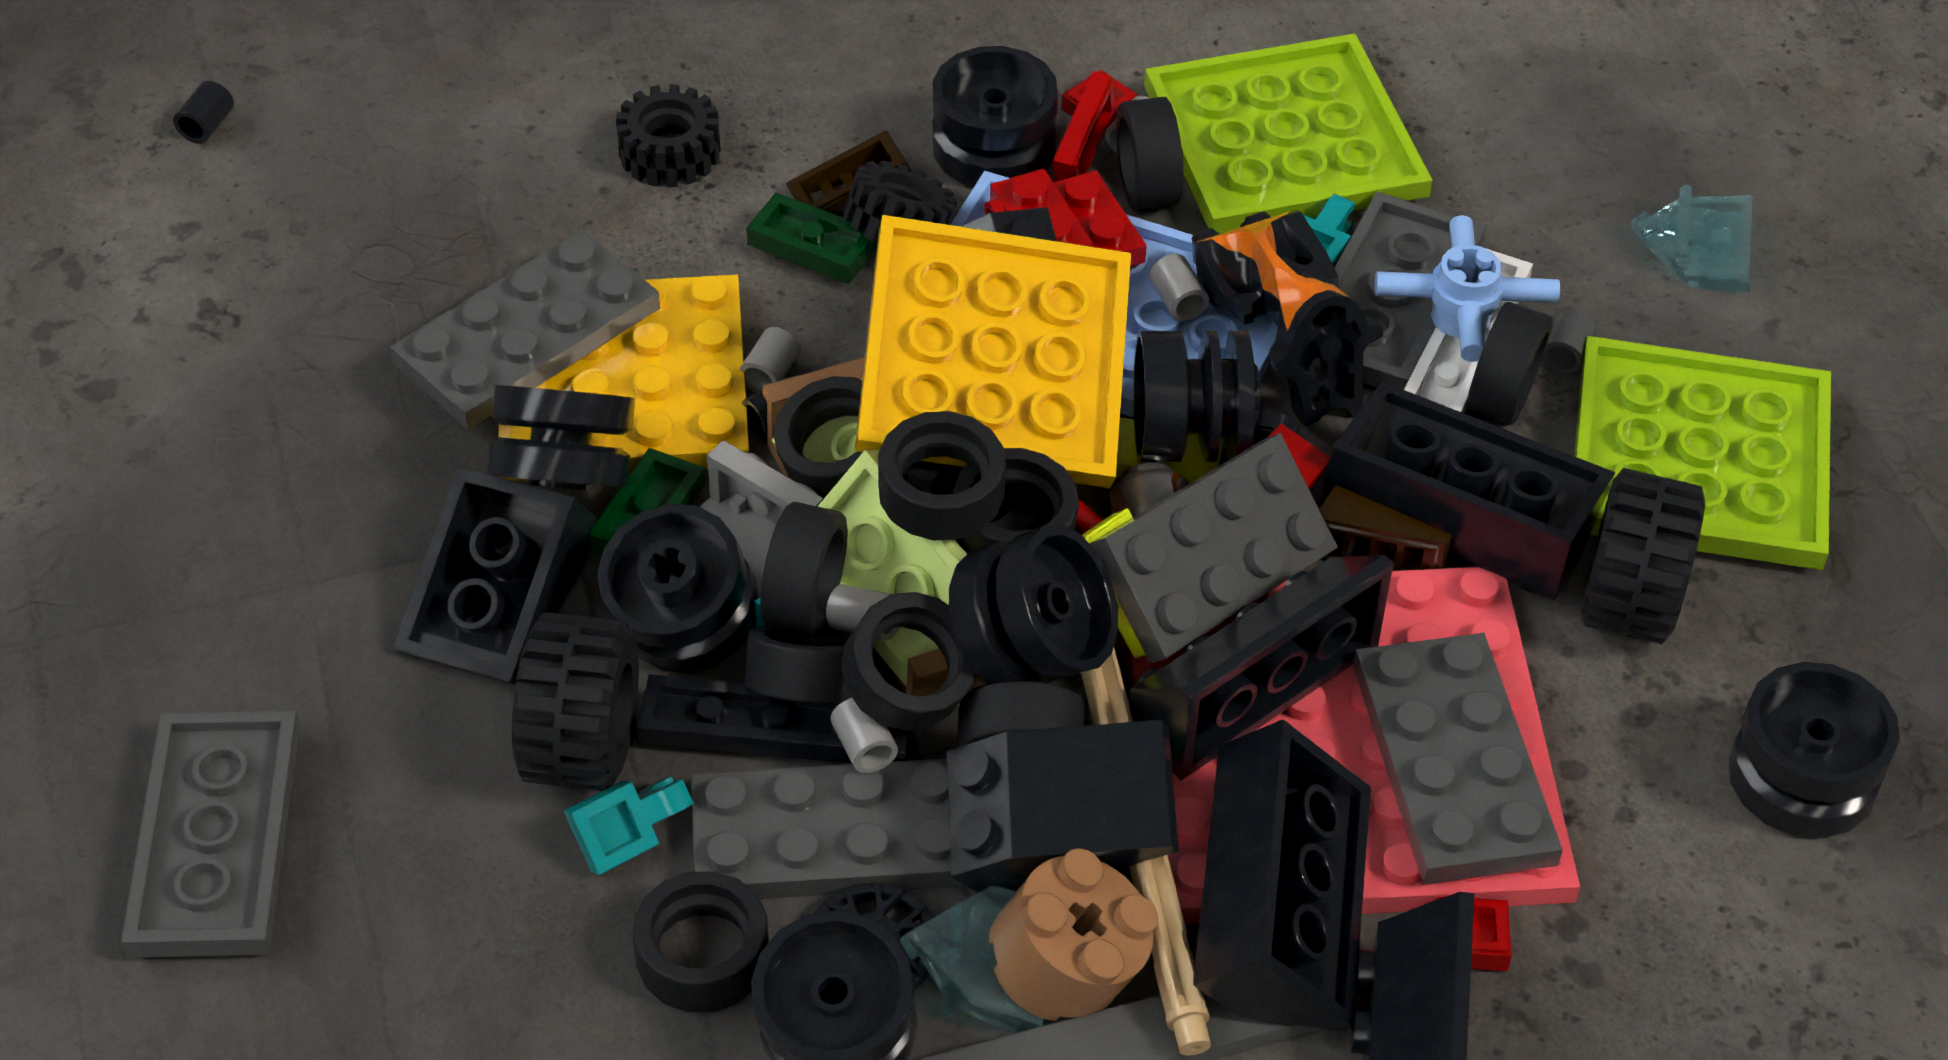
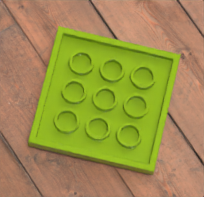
(1288, 131)
(1720, 422)

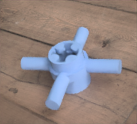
(1466, 288)

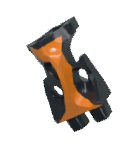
(1285, 273)

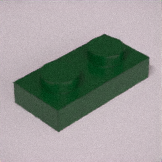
(810, 238)
(653, 483)

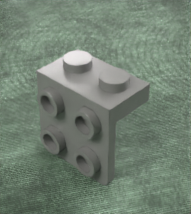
(750, 500)

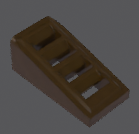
(842, 171)
(1371, 528)

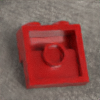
(1079, 209)

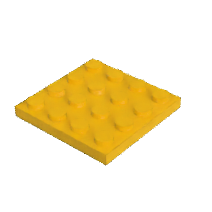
(999, 333)
(677, 368)

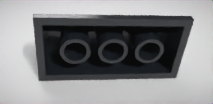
(1496, 492)
(1265, 658)
(1283, 882)
(1417, 984)

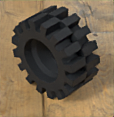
(673, 156)
(895, 193)

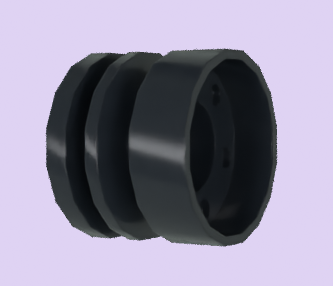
(1193, 395)

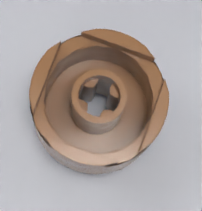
(1071, 937)

